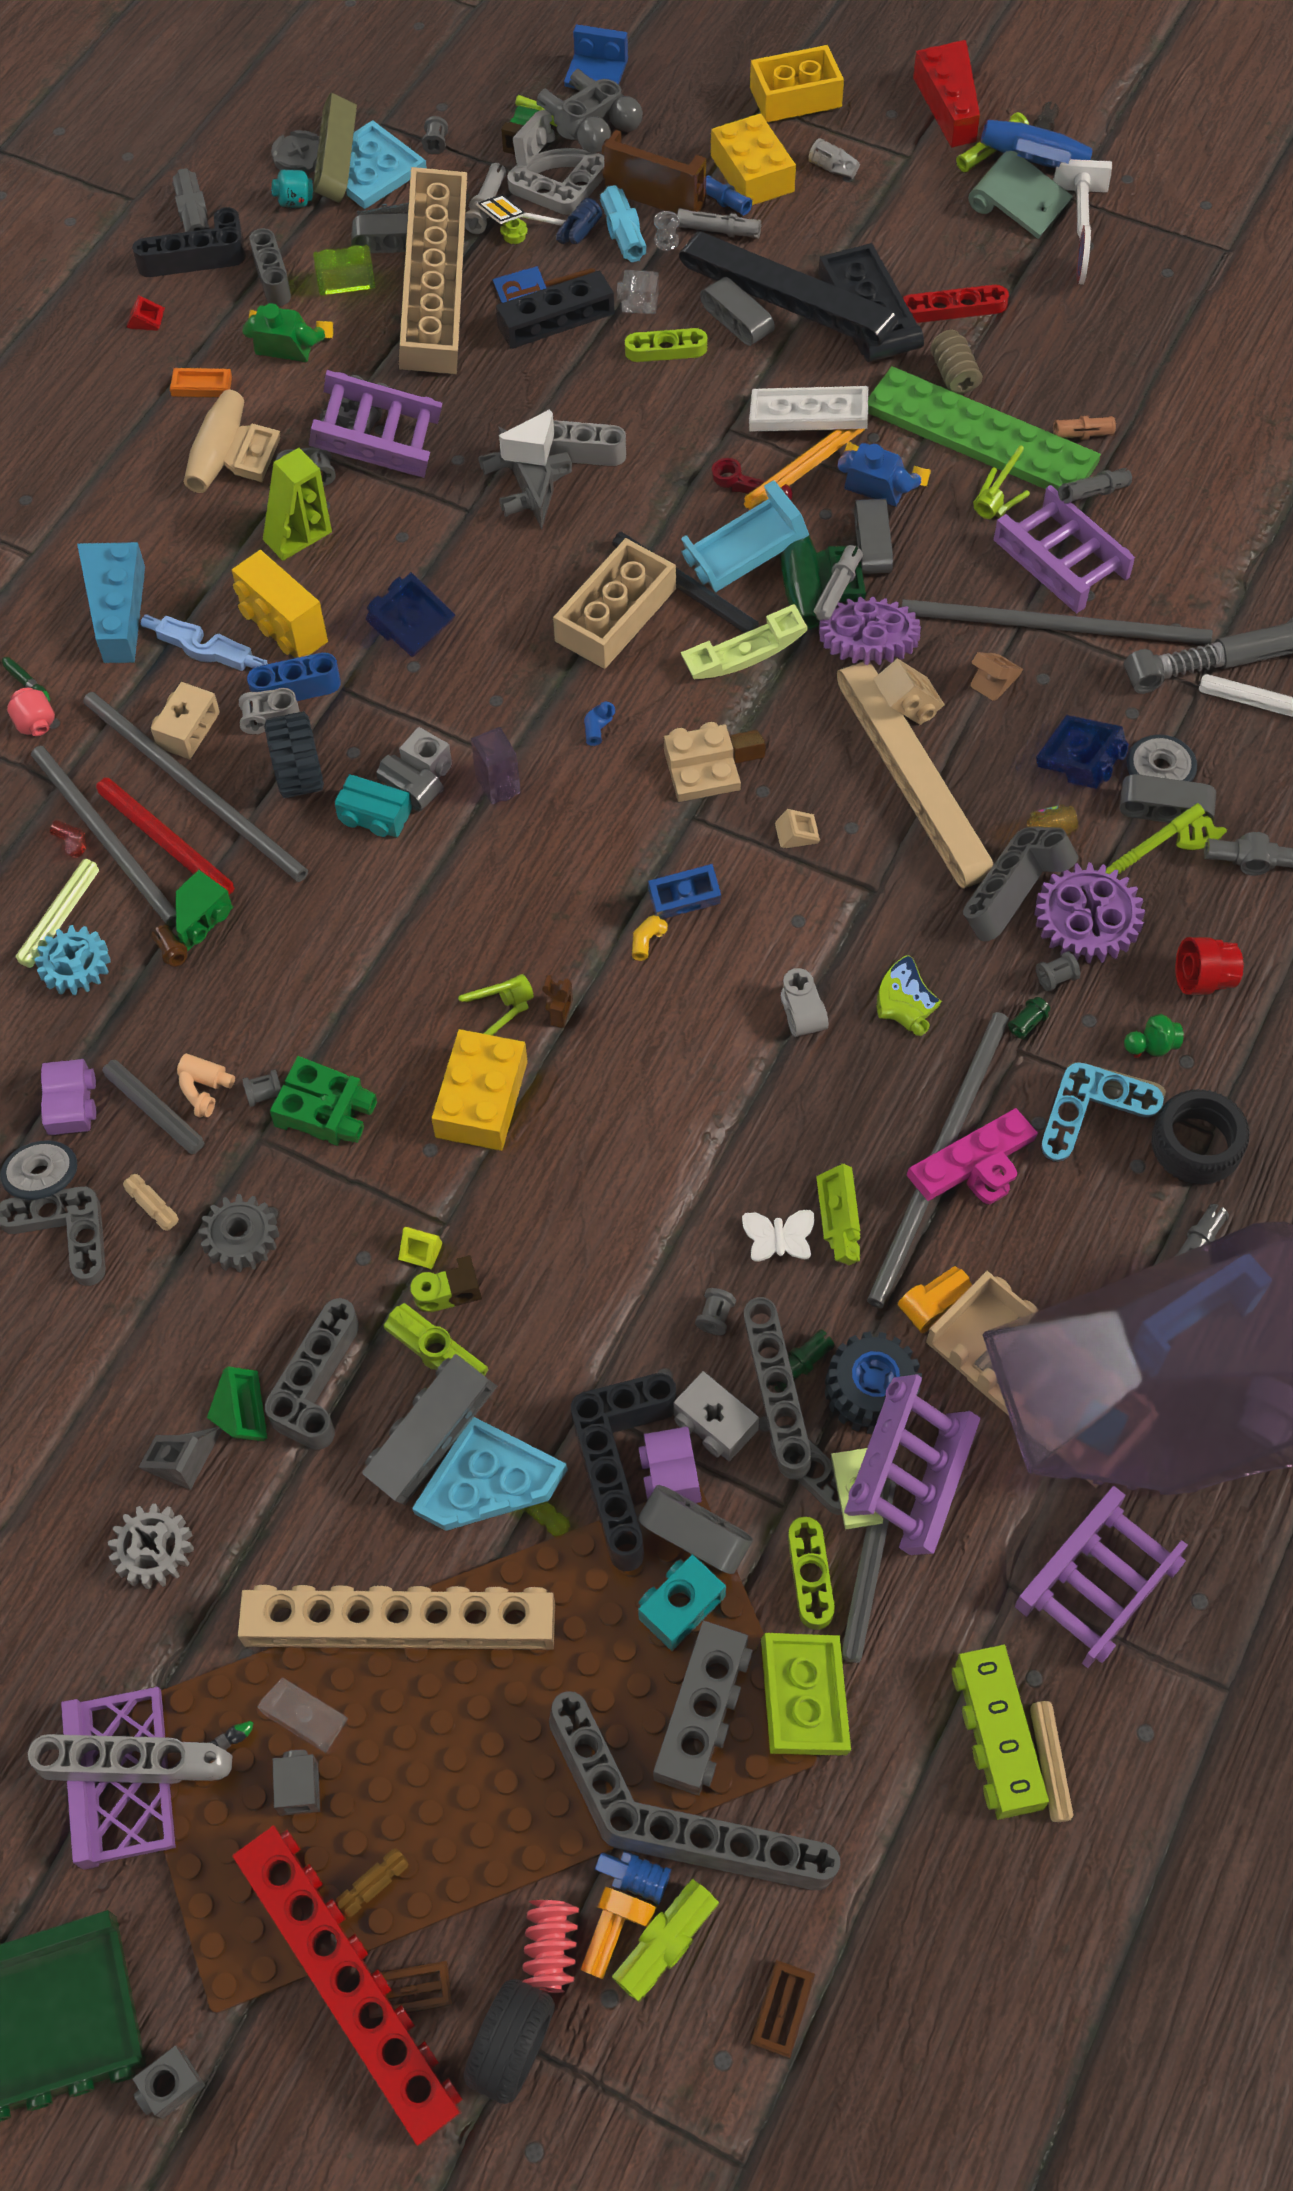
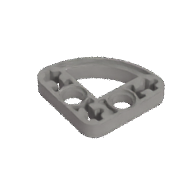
(564, 196)

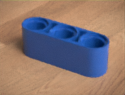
(305, 676)

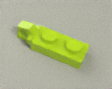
(840, 1213)

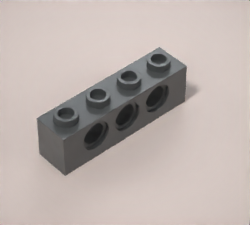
(712, 1646)

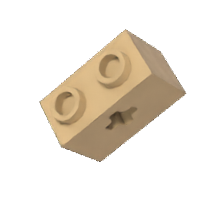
(185, 720)

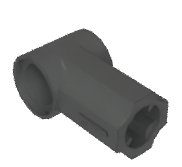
(421, 784)

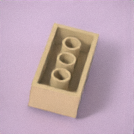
(614, 603)

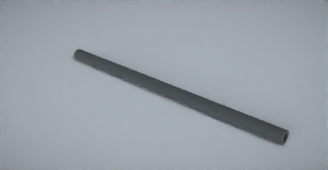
(1059, 622)
(196, 787)
(948, 1135)

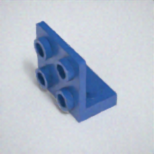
(598, 53)

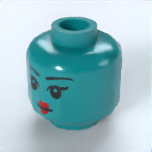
(292, 188)

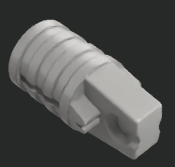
(839, 161)

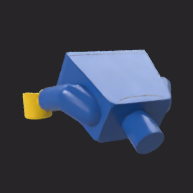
(879, 473)

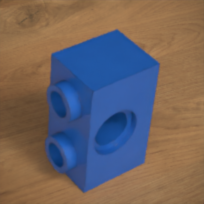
(684, 892)

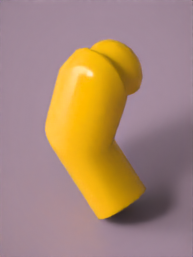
(651, 926)

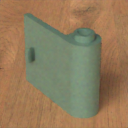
(1020, 193)

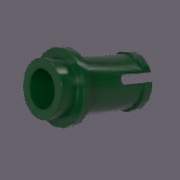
(1034, 1012)

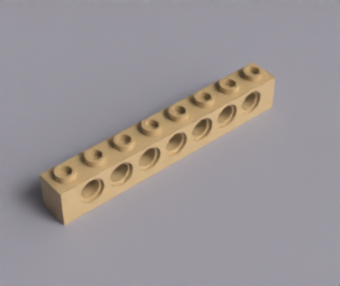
(454, 1632)

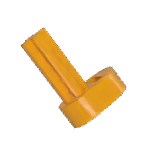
(616, 1909)

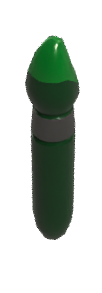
(22, 676)

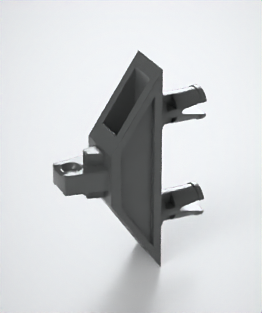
(533, 479)

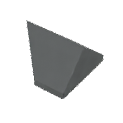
(180, 1456)

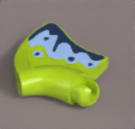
(906, 997)

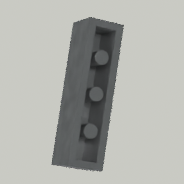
(428, 1429)

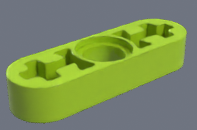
(657, 353)
(804, 1601)

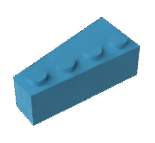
(114, 594)

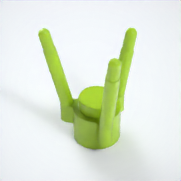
(990, 499)
(513, 991)

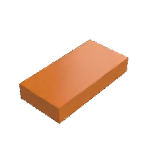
(200, 382)

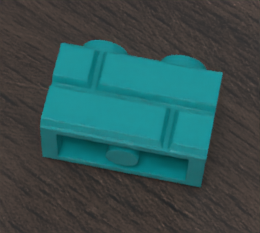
(373, 806)

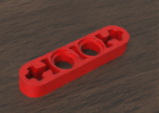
(953, 299)

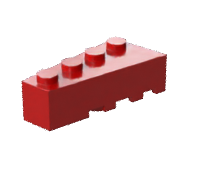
(949, 90)

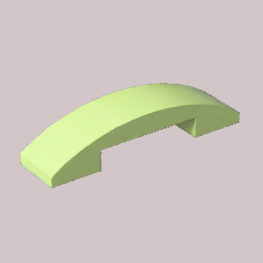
(746, 649)

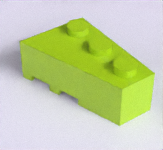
(296, 505)

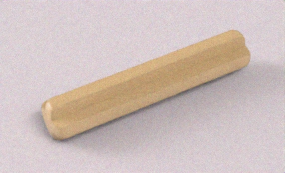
(1051, 1761)

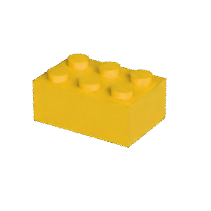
(796, 83)
(753, 159)
(279, 605)
(480, 1089)

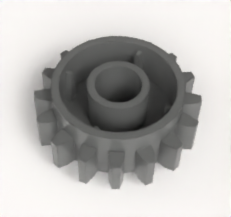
(236, 1217)

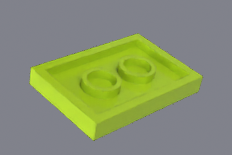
(805, 1694)

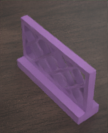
(84, 1795)

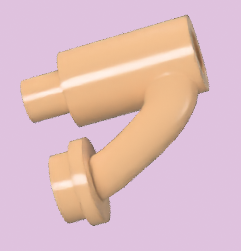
(203, 1072)

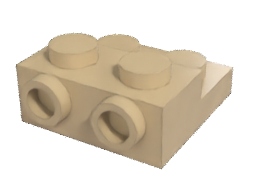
(701, 762)

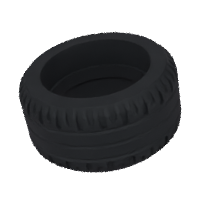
(1210, 1108)
(509, 2041)

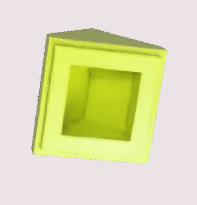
(419, 1247)

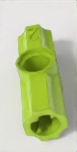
(419, 1334)
(665, 1940)

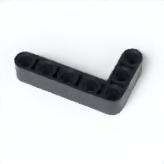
(607, 1462)

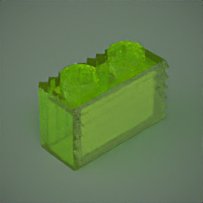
(344, 270)

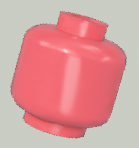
(30, 711)

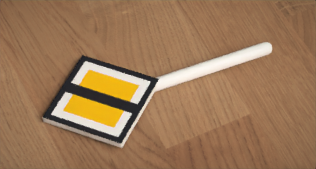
(504, 210)

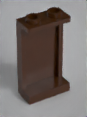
(654, 178)

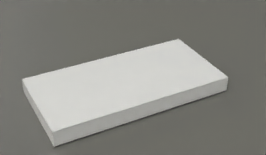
(809, 408)

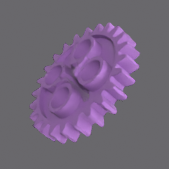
(870, 631)
(1117, 907)

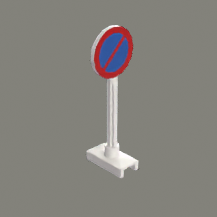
(1083, 177)

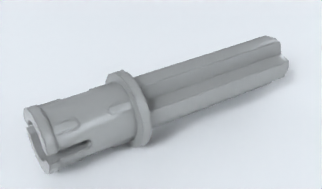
(842, 574)

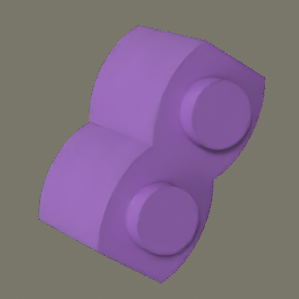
(66, 1096)
(670, 1463)

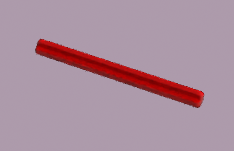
(160, 833)

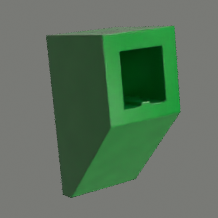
(199, 908)

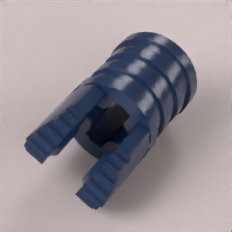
(579, 222)

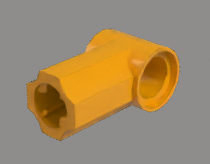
(929, 1303)

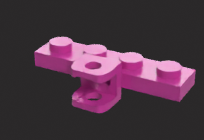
(976, 1158)

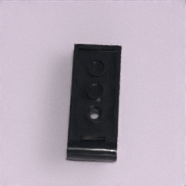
(865, 275)

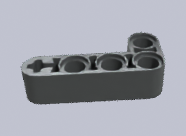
(1014, 875)
(318, 1367)

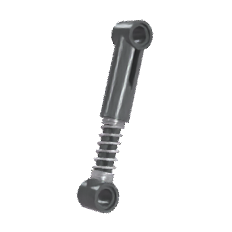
(1149, 670)

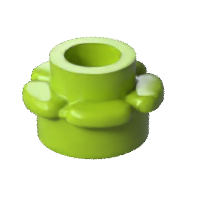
(514, 231)

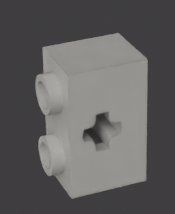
(708, 1398)

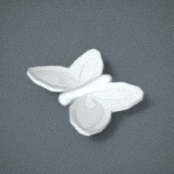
(779, 1239)

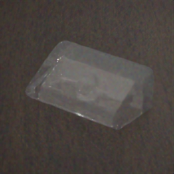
(302, 1714)

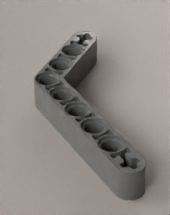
(679, 1824)

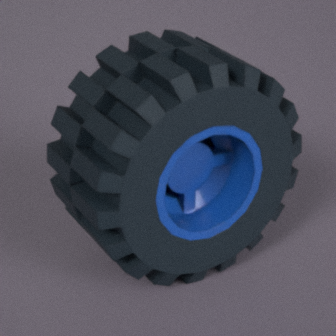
(293, 754)
(866, 1368)

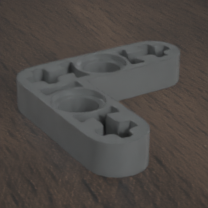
(75, 1220)

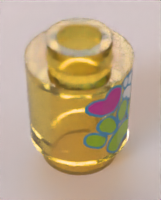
(1055, 816)

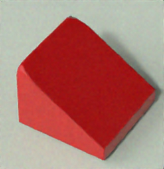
(145, 315)

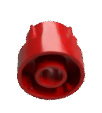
(1207, 965)

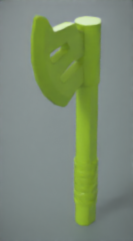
(1179, 824)

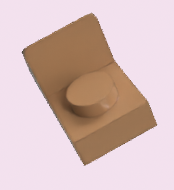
(994, 674)

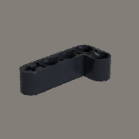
(194, 249)

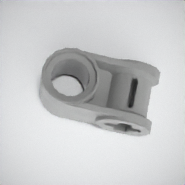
(265, 705)
(802, 1003)

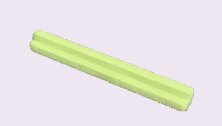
(58, 911)

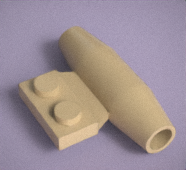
(224, 442)

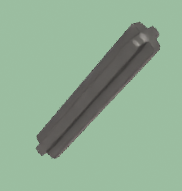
(153, 1106)

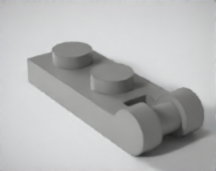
(533, 137)

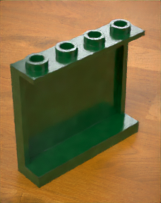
(65, 2014)

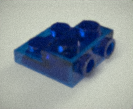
(409, 614)
(1084, 750)

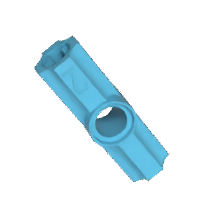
(623, 223)

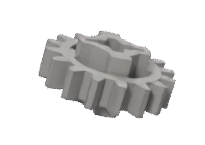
(140, 1556)

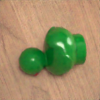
(1158, 1038)

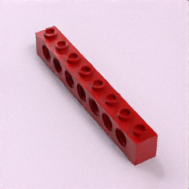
(257, 1862)

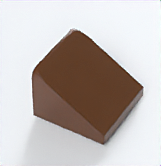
(747, 746)

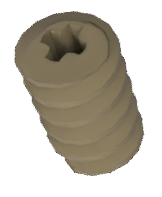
(956, 362)

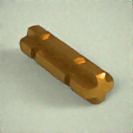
(371, 1882)

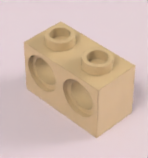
(909, 692)

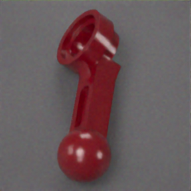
(738, 481)

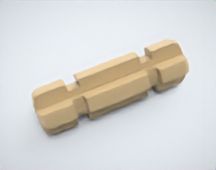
(150, 1202)

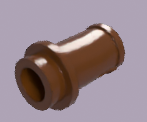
(172, 951)

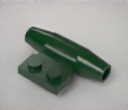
(808, 573)

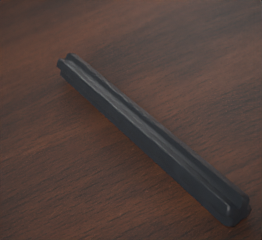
(705, 596)

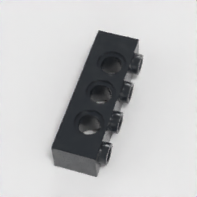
(555, 309)

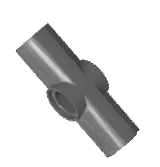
(190, 201)

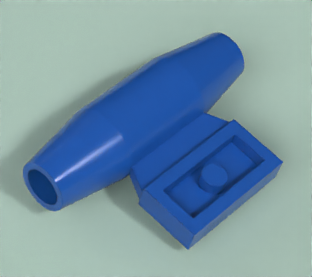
(1033, 143)

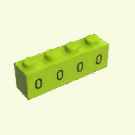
(1000, 1732)

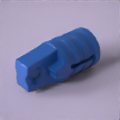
(635, 1875)

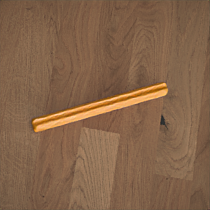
(803, 464)

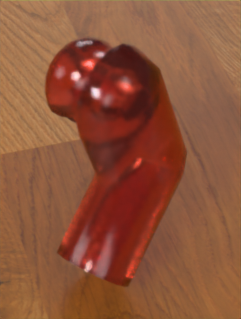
(73, 837)

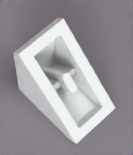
(529, 441)

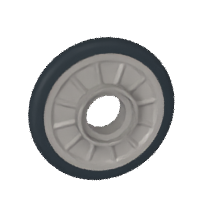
(1148, 749)
(60, 1170)

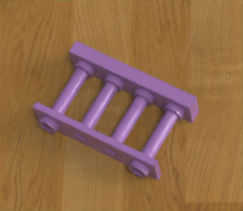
(370, 448)
(1053, 571)
(940, 1479)
(1063, 1568)

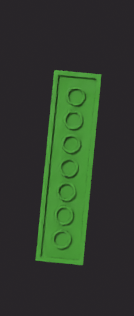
(979, 430)

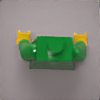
(284, 333)

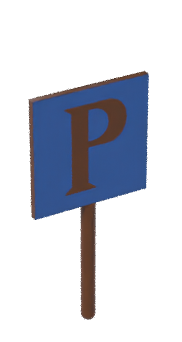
(528, 282)

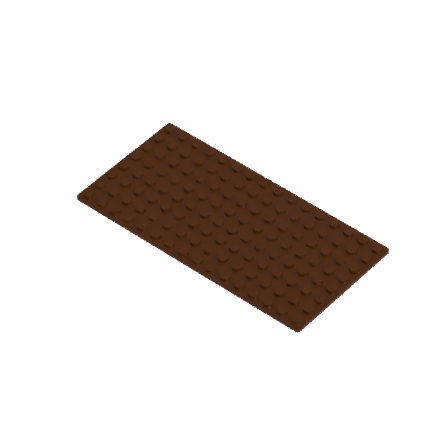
(447, 1758)

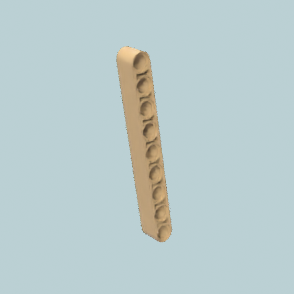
(916, 776)

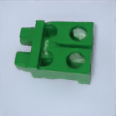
(322, 1102)

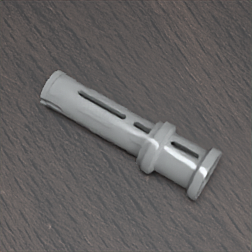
(476, 218)

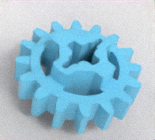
(72, 960)

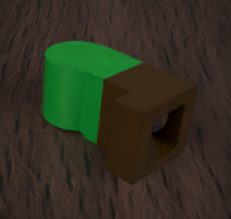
(510, 129)

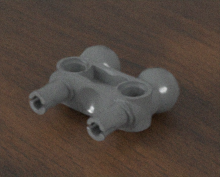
(586, 113)

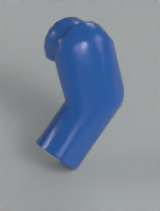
(596, 720)

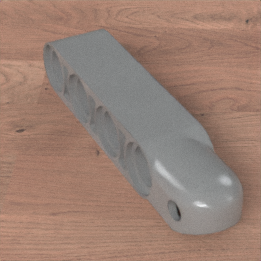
(193, 1766)

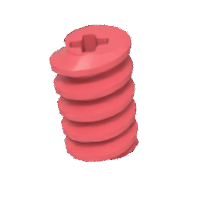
(549, 1945)

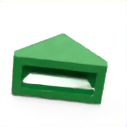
(239, 1405)

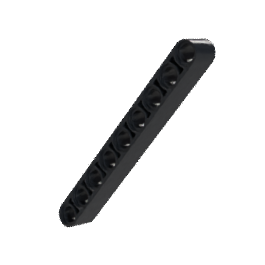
(789, 289)

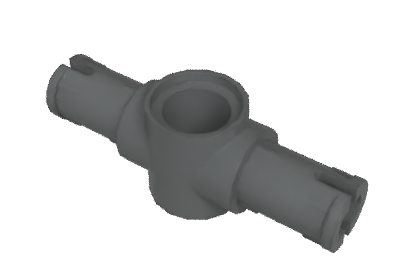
(1251, 852)

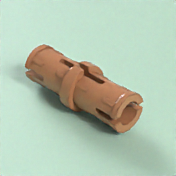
(1084, 427)

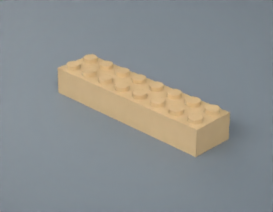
(433, 271)

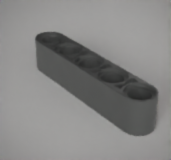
(777, 1404)

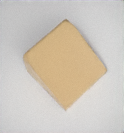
(796, 829)

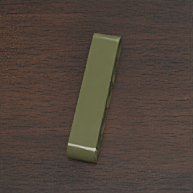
(334, 147)

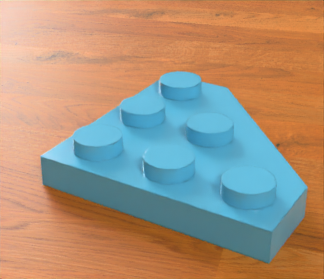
(378, 164)
(487, 1477)

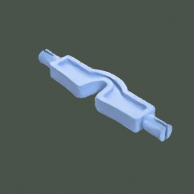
(190, 636)

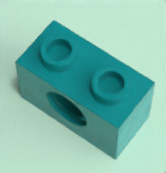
(675, 1623)

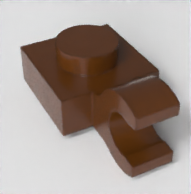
(558, 1000)

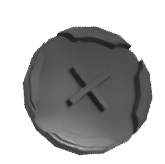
(296, 151)

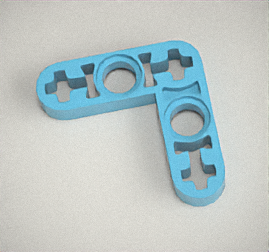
(1094, 1092)

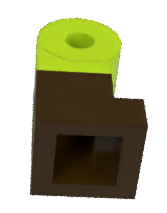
(447, 1288)

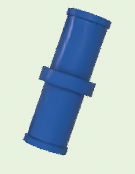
(728, 196)

